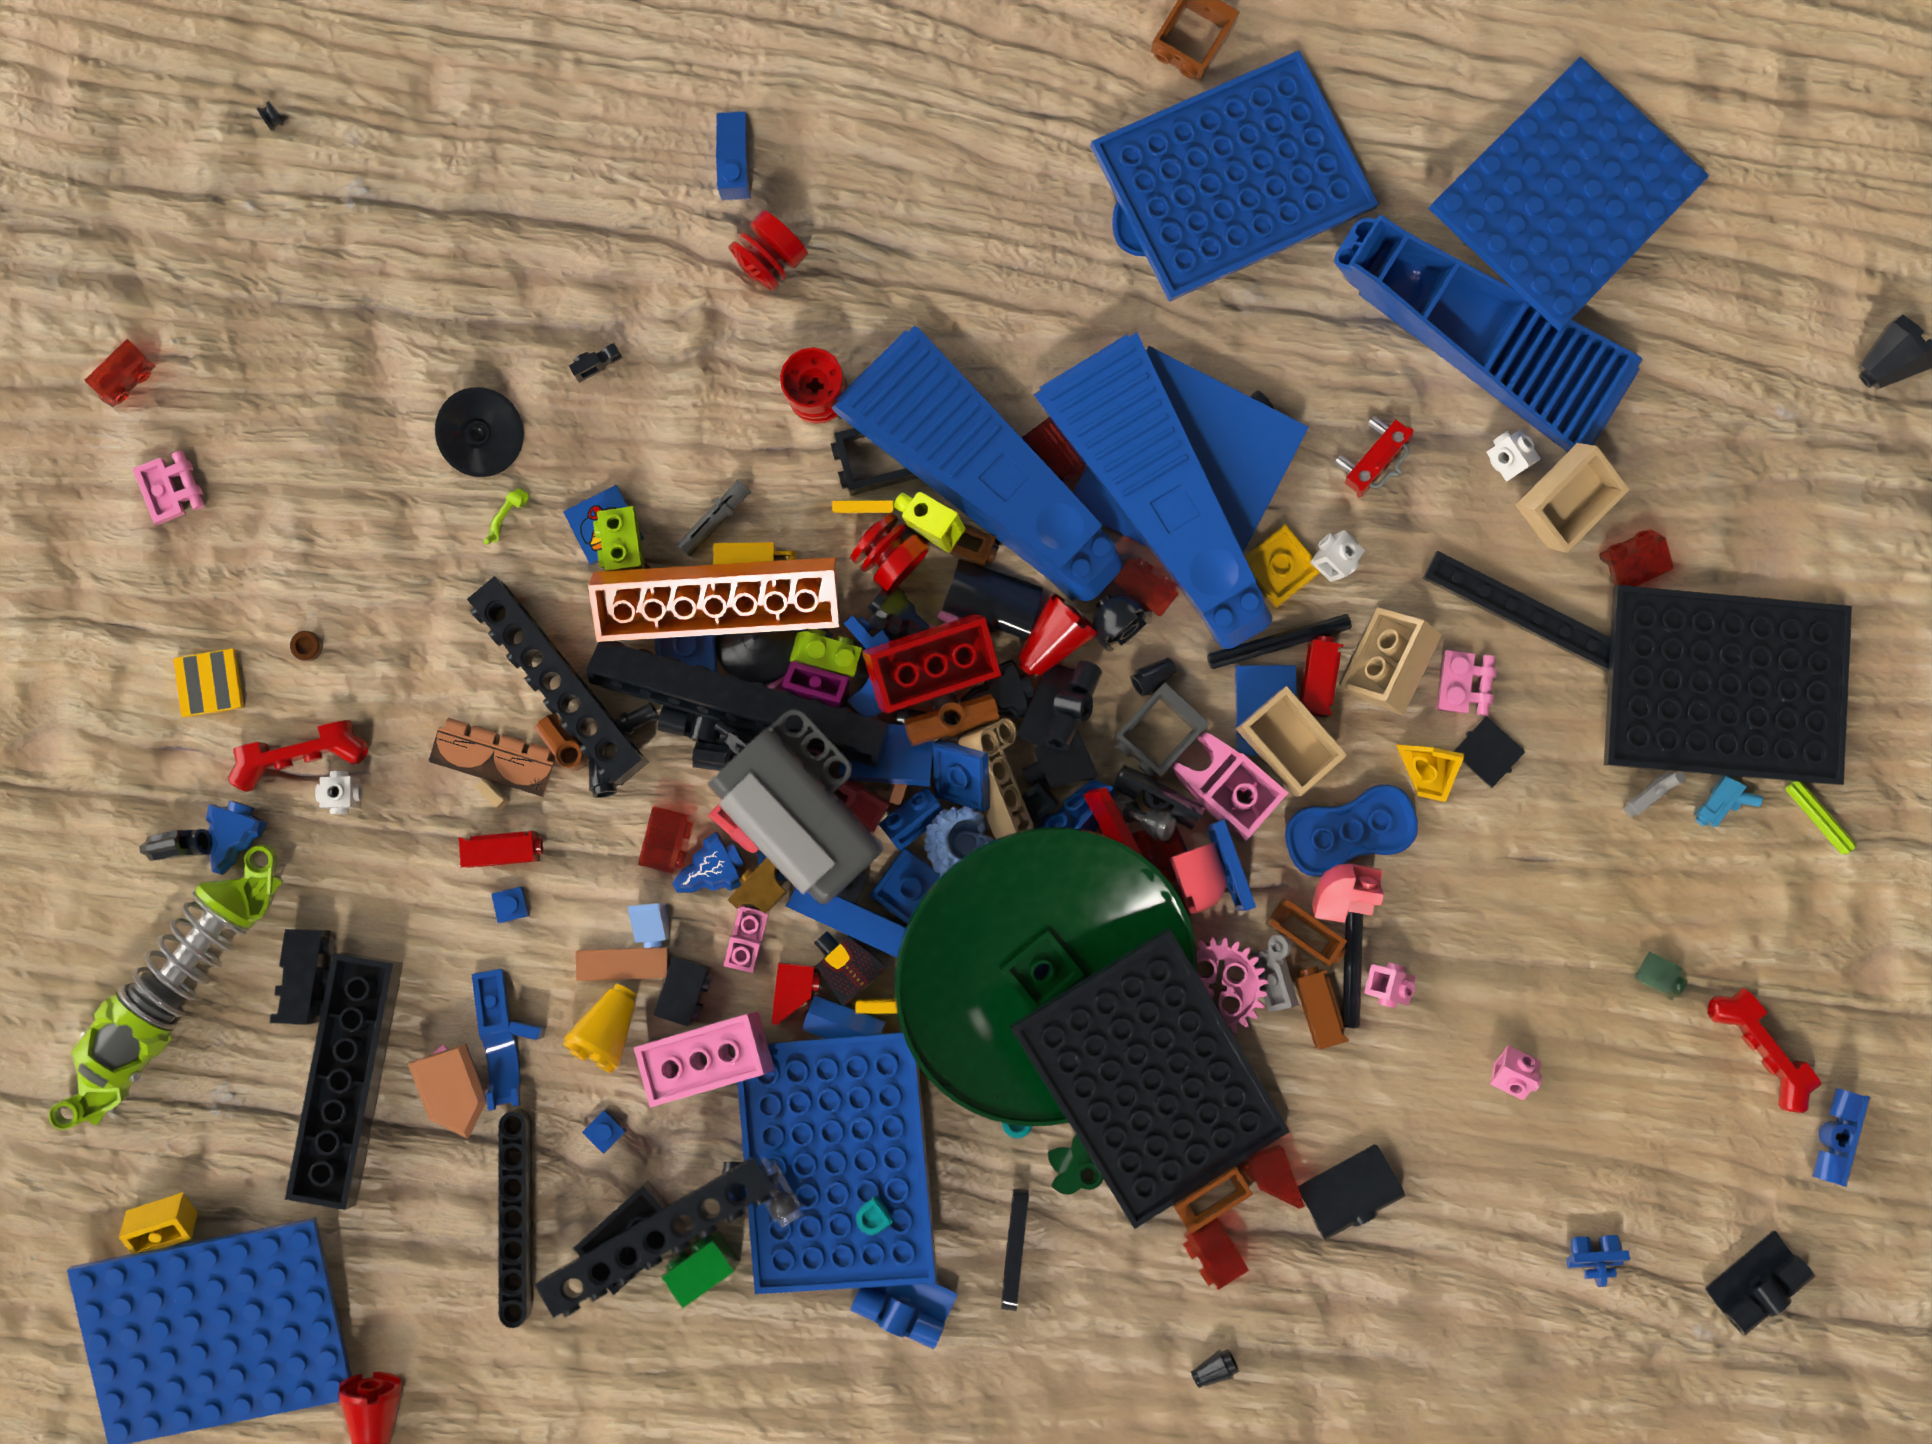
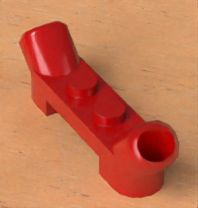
(255, 757)
(1795, 1077)

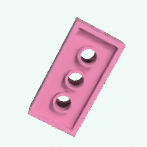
(686, 1049)

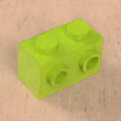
(619, 539)
(825, 653)

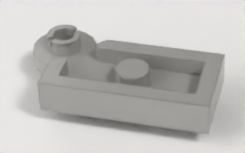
(1279, 986)

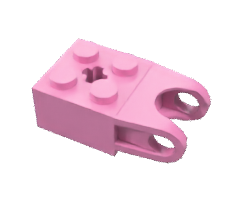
(1231, 775)

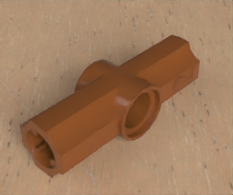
(932, 724)

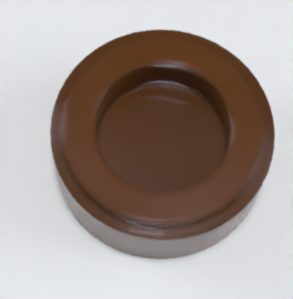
(306, 646)

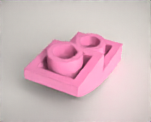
(746, 939)

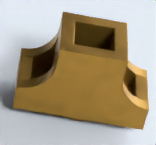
(759, 888)

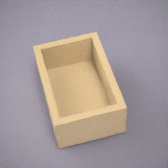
(1572, 497)
(1291, 742)

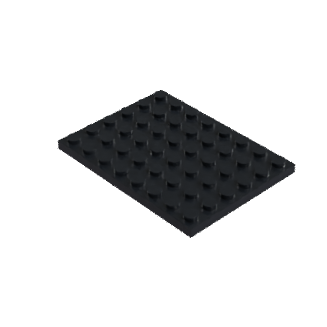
(1728, 685)
(1150, 1078)

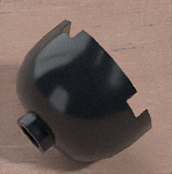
(1119, 619)

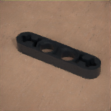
(1014, 1249)

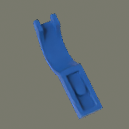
(499, 1044)

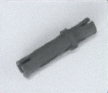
(714, 517)

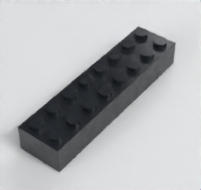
(343, 1081)

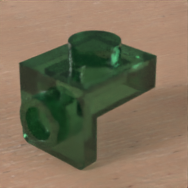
(1662, 975)

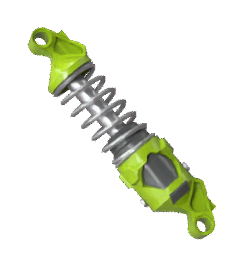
(141, 1014)

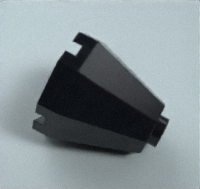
(1896, 354)

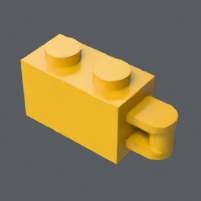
(748, 552)

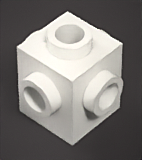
(1512, 454)
(1337, 555)
(349, 792)

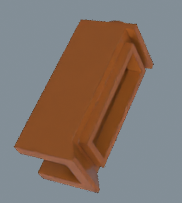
(1334, 948)
(1320, 1007)
(1194, 1222)

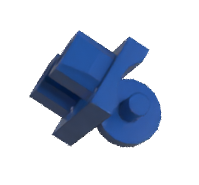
(1610, 1255)

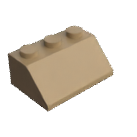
(1391, 660)

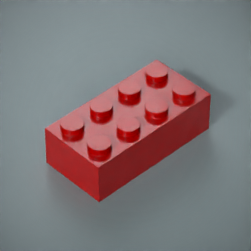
(931, 663)

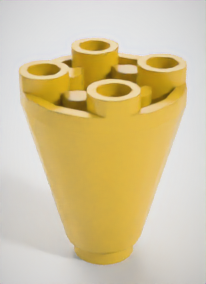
(603, 1029)

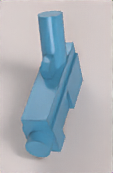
(1724, 796)

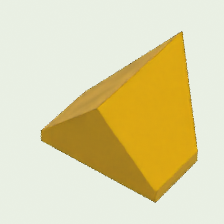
(1431, 769)

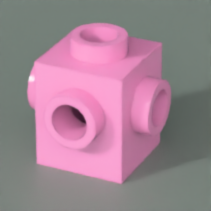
(1390, 985)
(1516, 1073)

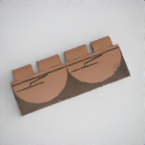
(497, 763)

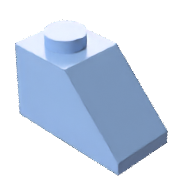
(649, 924)

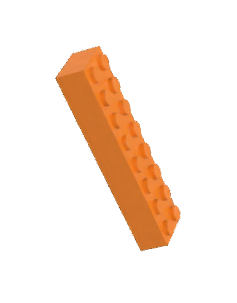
(715, 599)

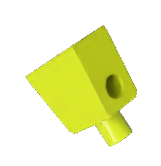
(931, 519)

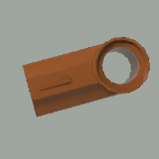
(560, 741)

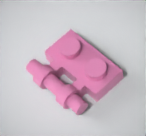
(159, 489)
(1456, 683)

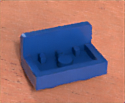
(911, 818)

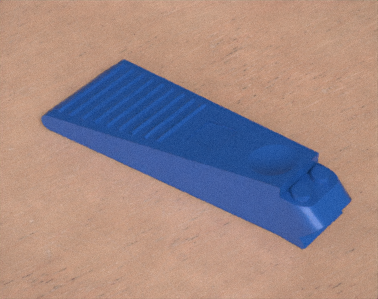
(1551, 378)
(963, 449)
(1142, 458)

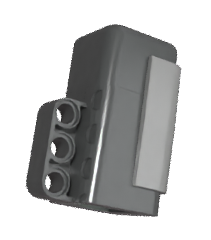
(792, 811)

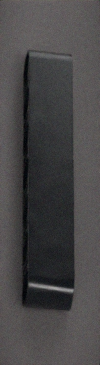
(507, 1230)

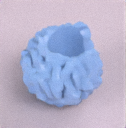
(954, 836)

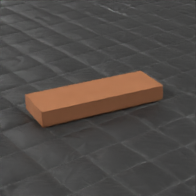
(621, 964)

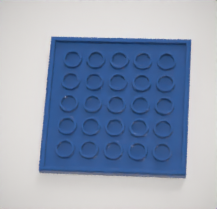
(1235, 438)

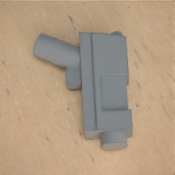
(1653, 792)

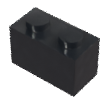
(683, 991)

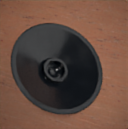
(479, 432)
(756, 655)

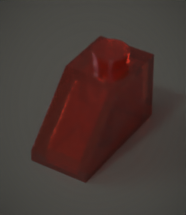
(1274, 1176)

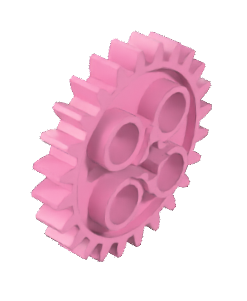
(1245, 990)

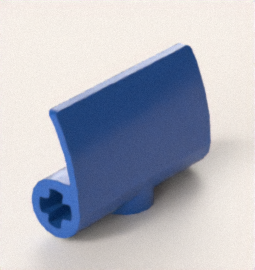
(1838, 1161)
(907, 1310)

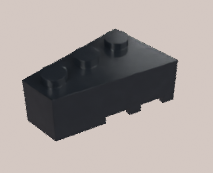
(304, 976)

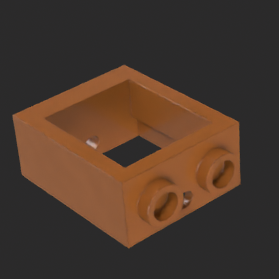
(1212, 10)

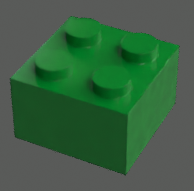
(701, 1269)

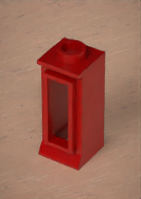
(1320, 676)
(500, 849)

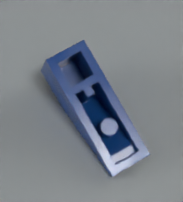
(732, 156)

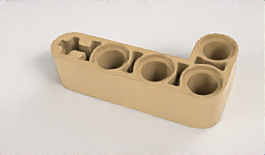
(1007, 808)

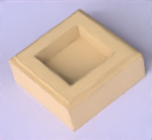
(492, 794)

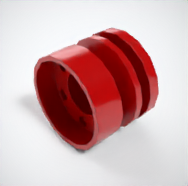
(769, 248)
(803, 374)
(889, 552)

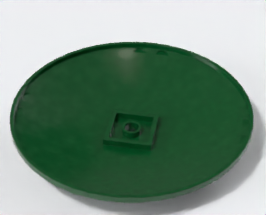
(983, 931)

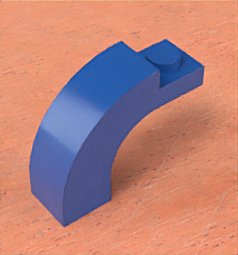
(864, 698)

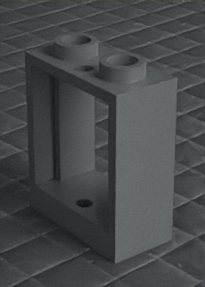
(1182, 710)

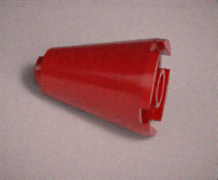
(1054, 636)
(370, 1406)

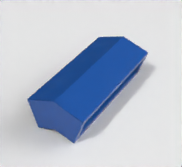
(835, 1021)

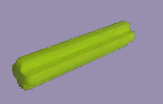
(1821, 817)

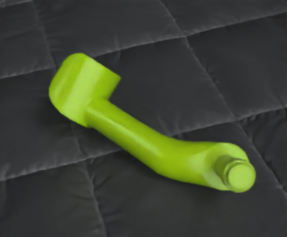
(515, 498)

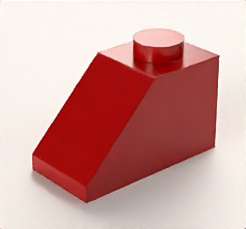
(793, 988)

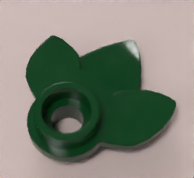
(1070, 1166)

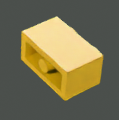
(158, 1224)

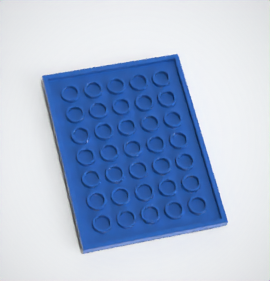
(1234, 175)
(1568, 193)
(842, 1130)
(211, 1332)

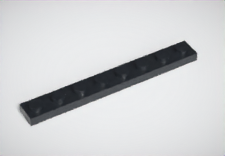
(1519, 610)

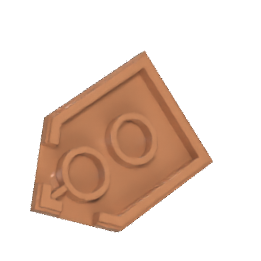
(450, 1089)

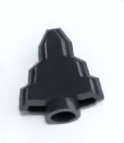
(895, 614)
(1008, 691)
(177, 844)

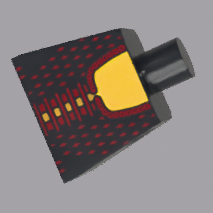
(847, 966)

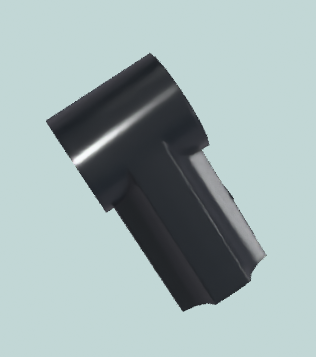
(711, 756)

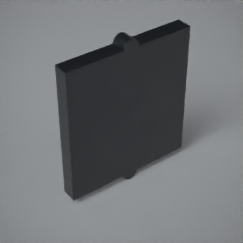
(1489, 752)

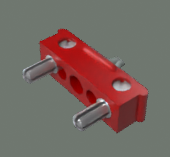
(1378, 458)

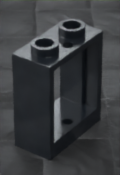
(867, 484)

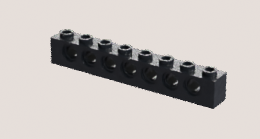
(495, 596)
(555, 1287)

